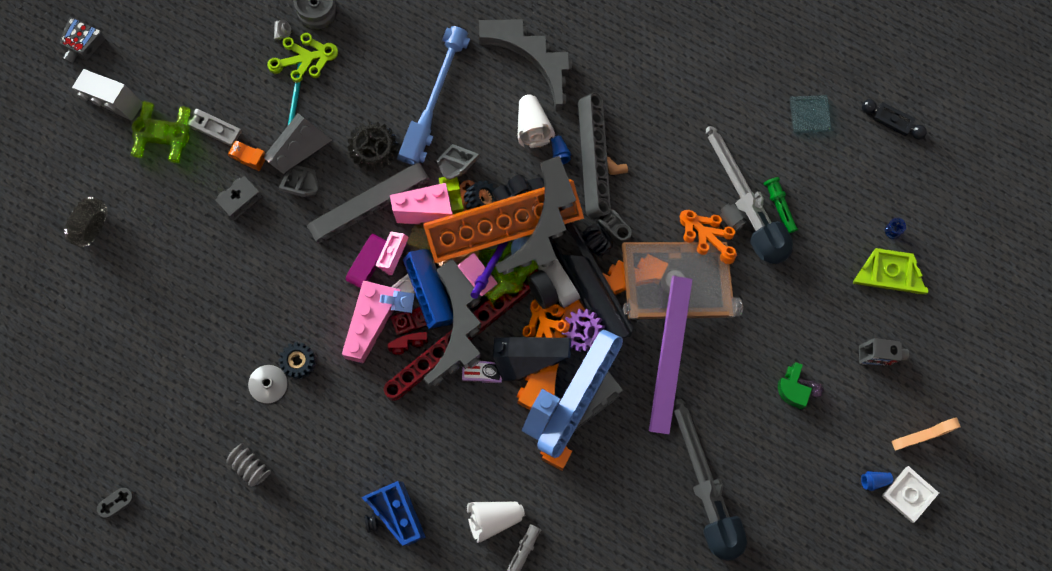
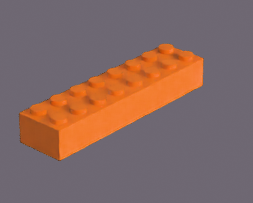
(492, 224)

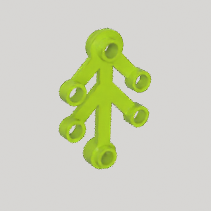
(305, 57)

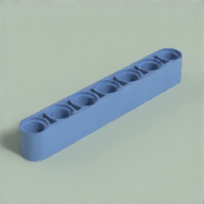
(579, 393)

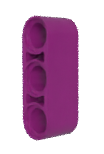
(366, 261)

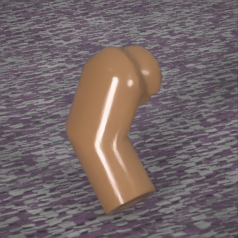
(614, 169)

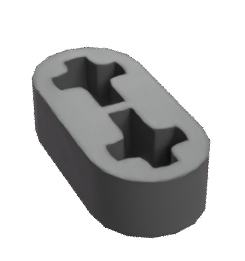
(113, 498)

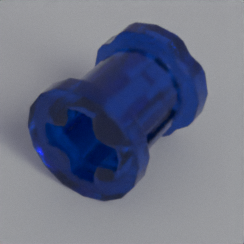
(901, 227)

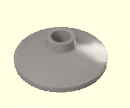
(274, 390)

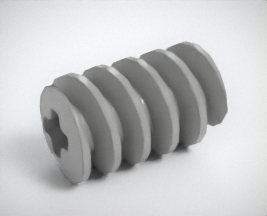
(246, 466)

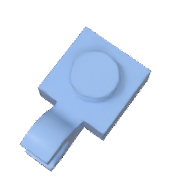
(400, 301)

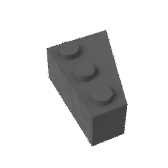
(295, 144)
(606, 394)

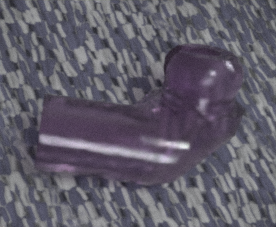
(816, 387)

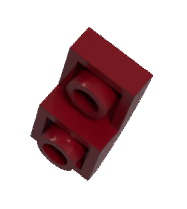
(408, 322)
(402, 343)

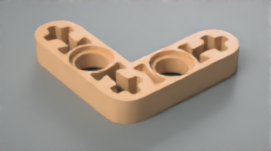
(933, 432)

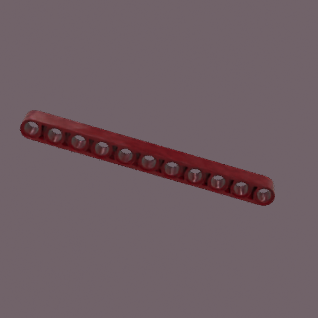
(428, 355)

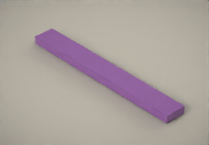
(670, 355)

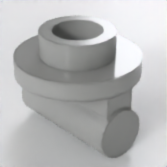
(282, 29)

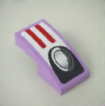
(483, 371)

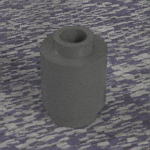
(733, 217)

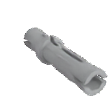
(524, 548)

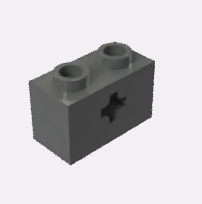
(235, 207)

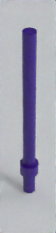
(482, 280)

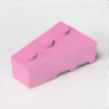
(421, 204)

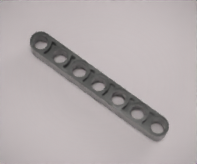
(594, 156)
(366, 203)

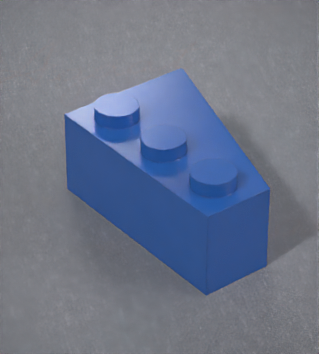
(397, 512)

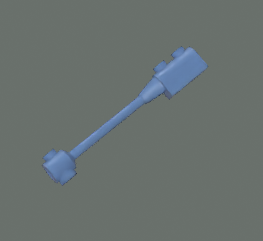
(419, 133)

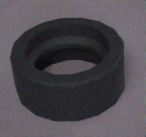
(542, 289)

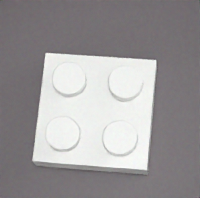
(910, 494)

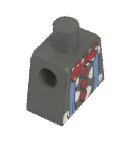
(79, 40)
(882, 352)

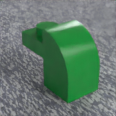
(791, 391)

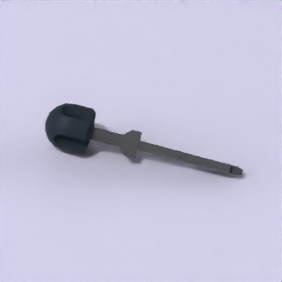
(724, 533)

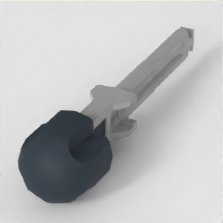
(771, 239)

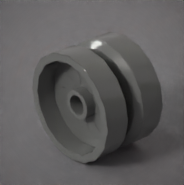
(315, 13)

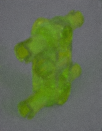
(160, 132)
(509, 282)

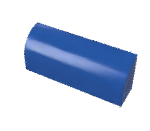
(428, 288)

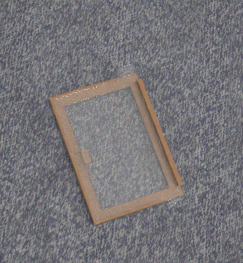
(649, 276)

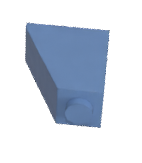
(540, 414)

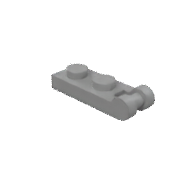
(214, 127)

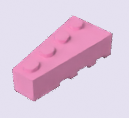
(367, 321)

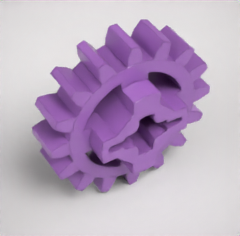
(590, 326)

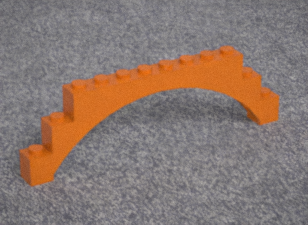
(547, 376)

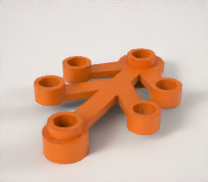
(691, 219)
(545, 324)

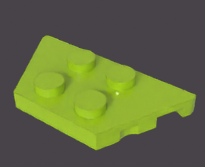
(891, 271)

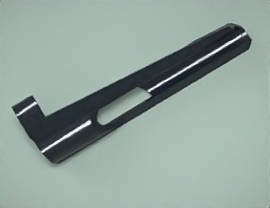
(582, 271)

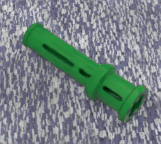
(780, 195)

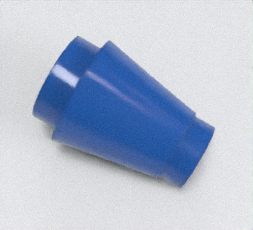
(560, 149)
(876, 480)

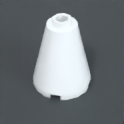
(533, 124)
(492, 518)

